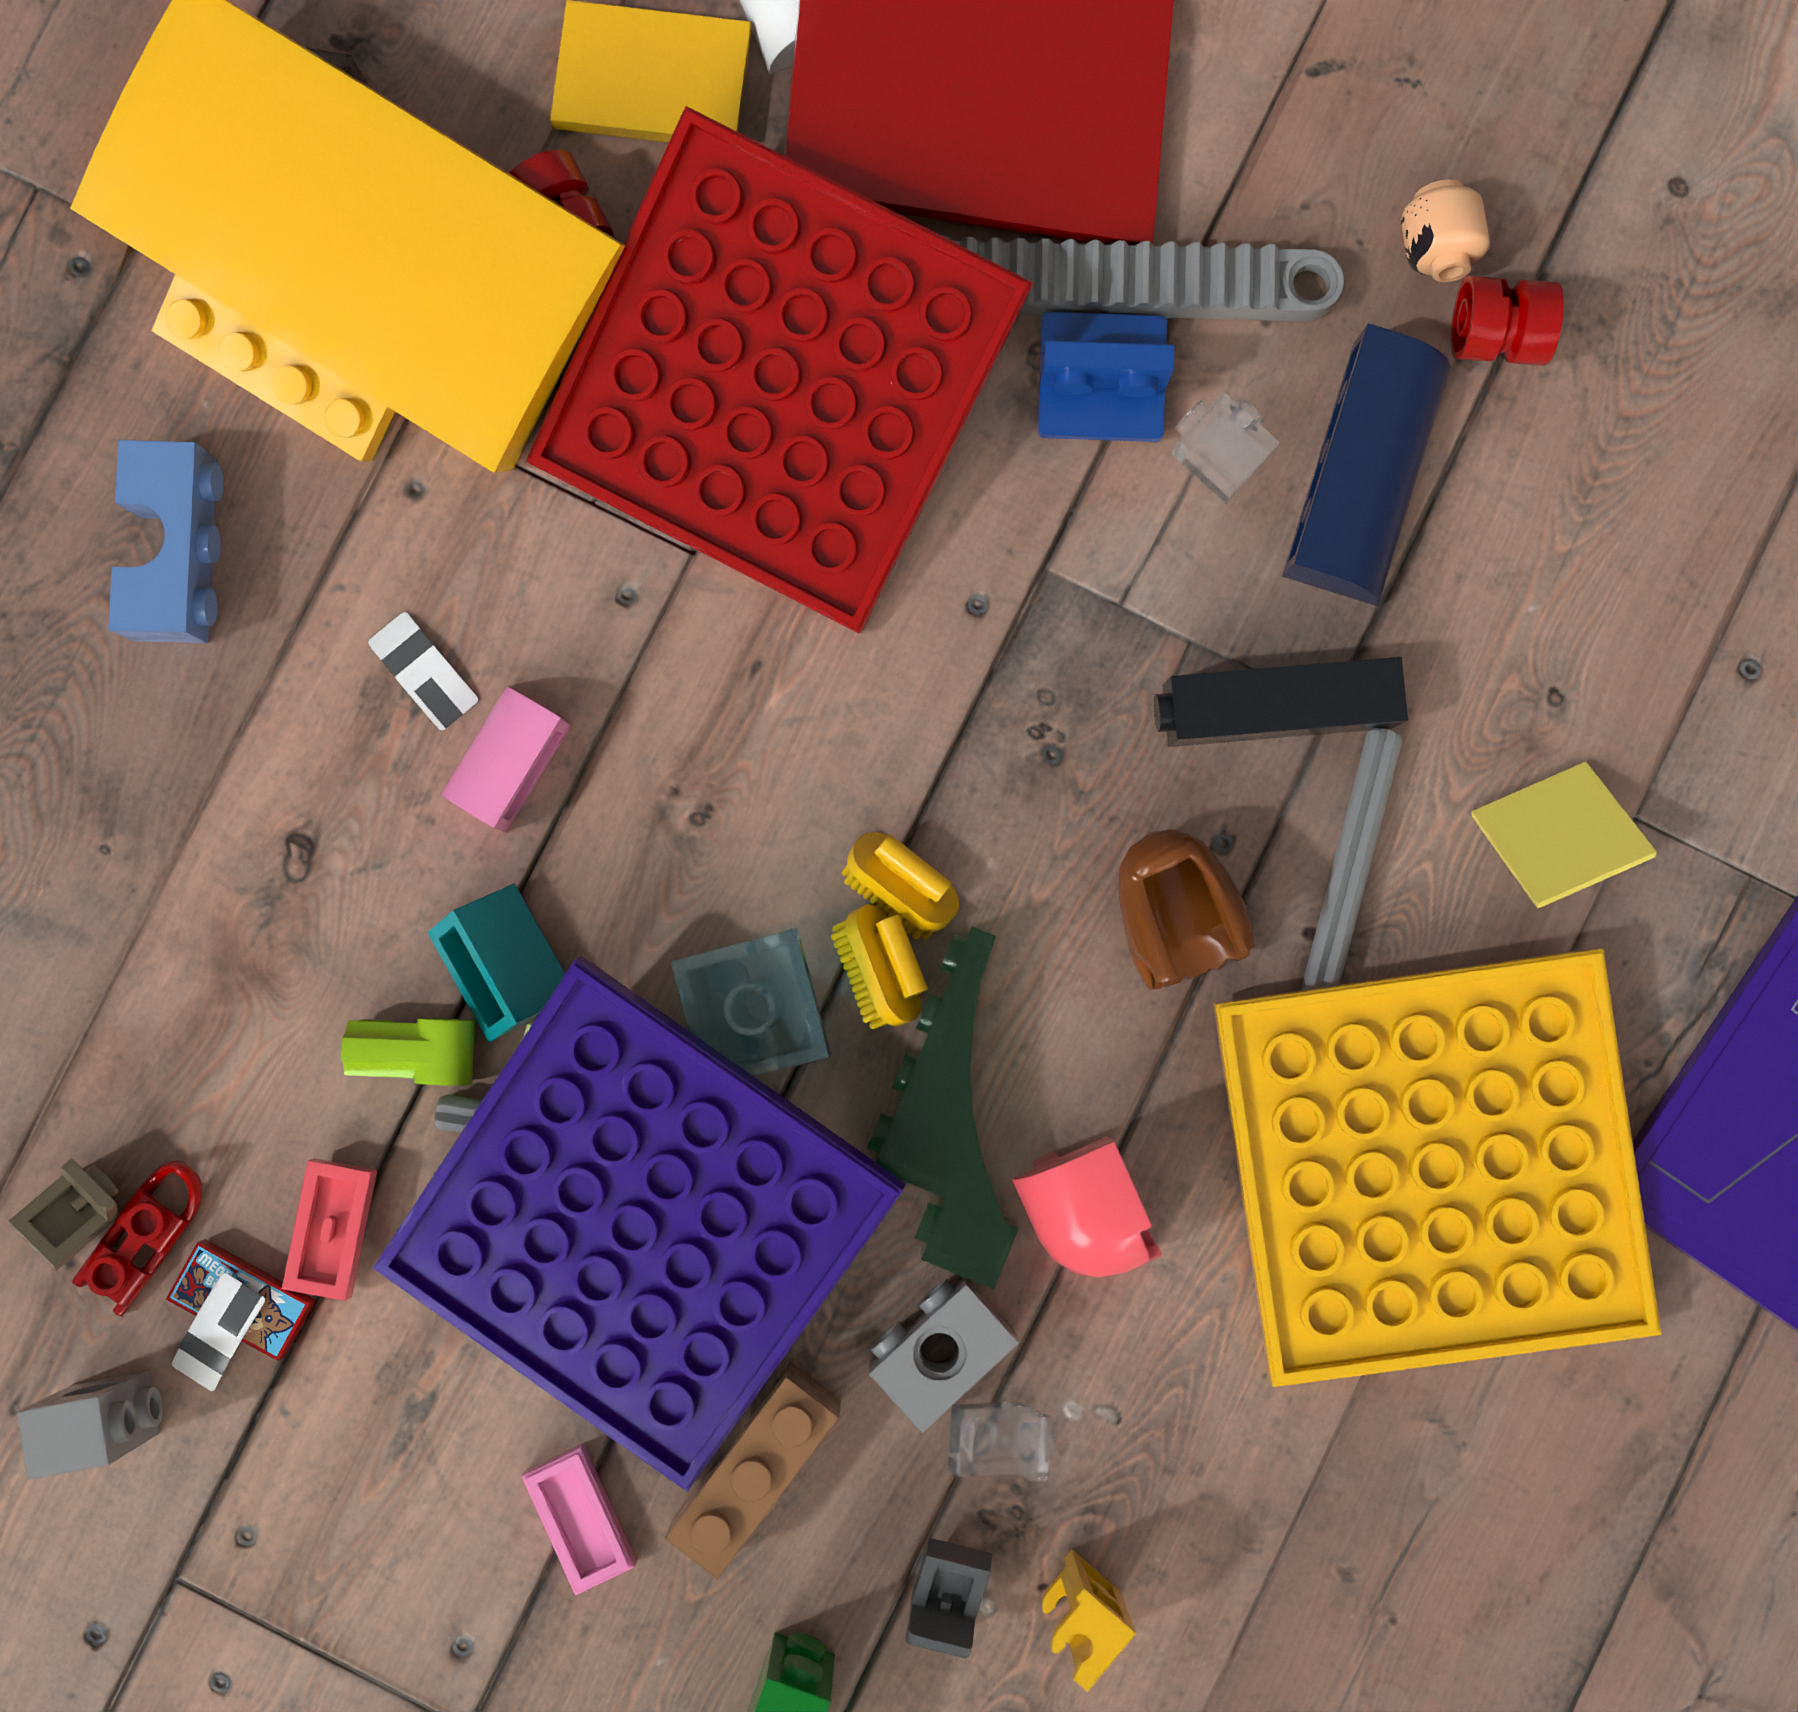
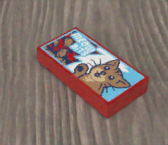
(278, 1318)

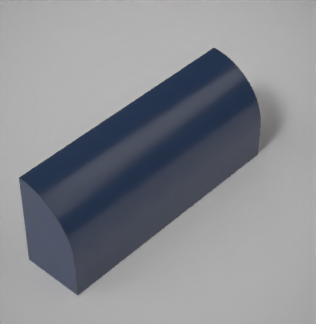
(1368, 465)

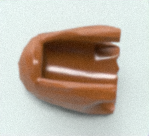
(1180, 909)

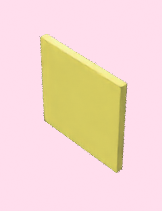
(1563, 834)

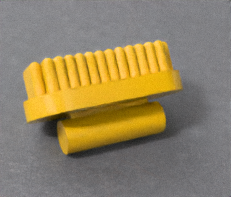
(901, 884)
(880, 966)

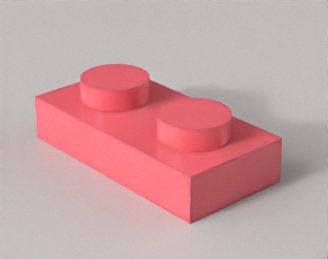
(329, 1229)

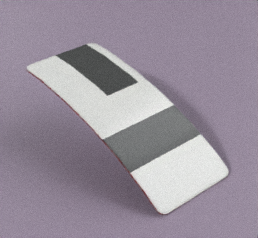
(422, 671)
(217, 1331)

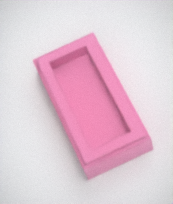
(579, 1519)

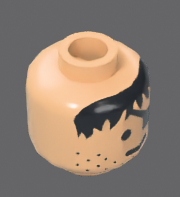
(1445, 230)

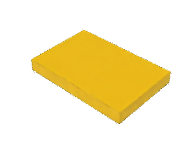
(639, 68)

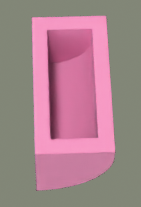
(505, 759)

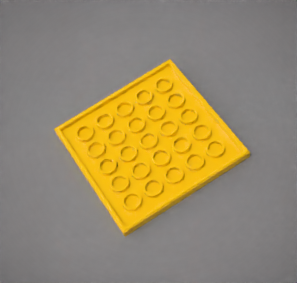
(1437, 1168)

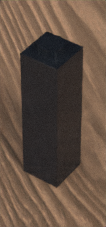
(1282, 702)

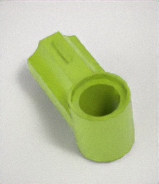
(429, 1051)

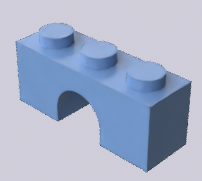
(173, 592)

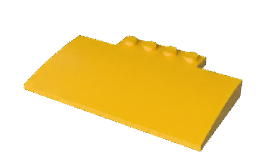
(339, 242)

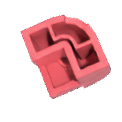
(1088, 1211)

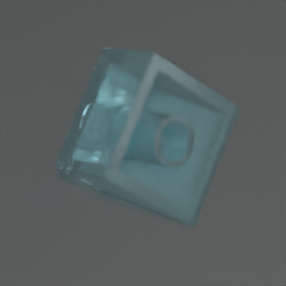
(754, 1003)

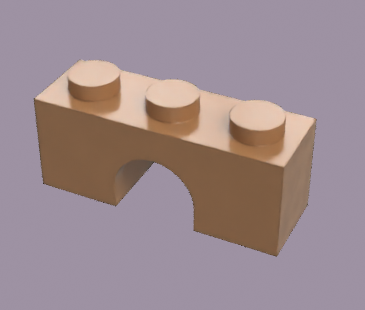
(754, 1471)

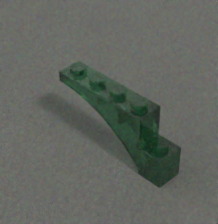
(934, 1128)

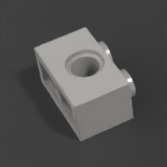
(927, 1387)
(89, 1424)

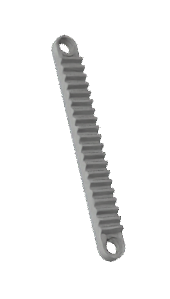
(1165, 278)

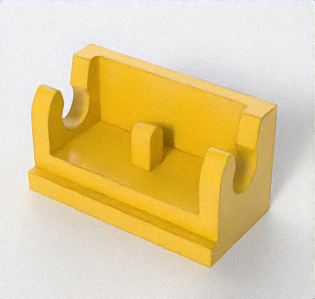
(1097, 1619)

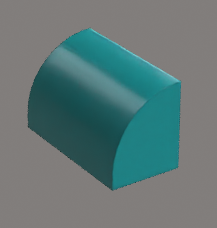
(498, 960)

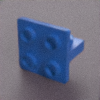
(1103, 376)

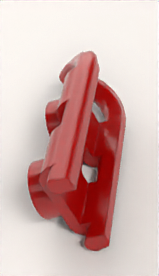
(146, 1222)

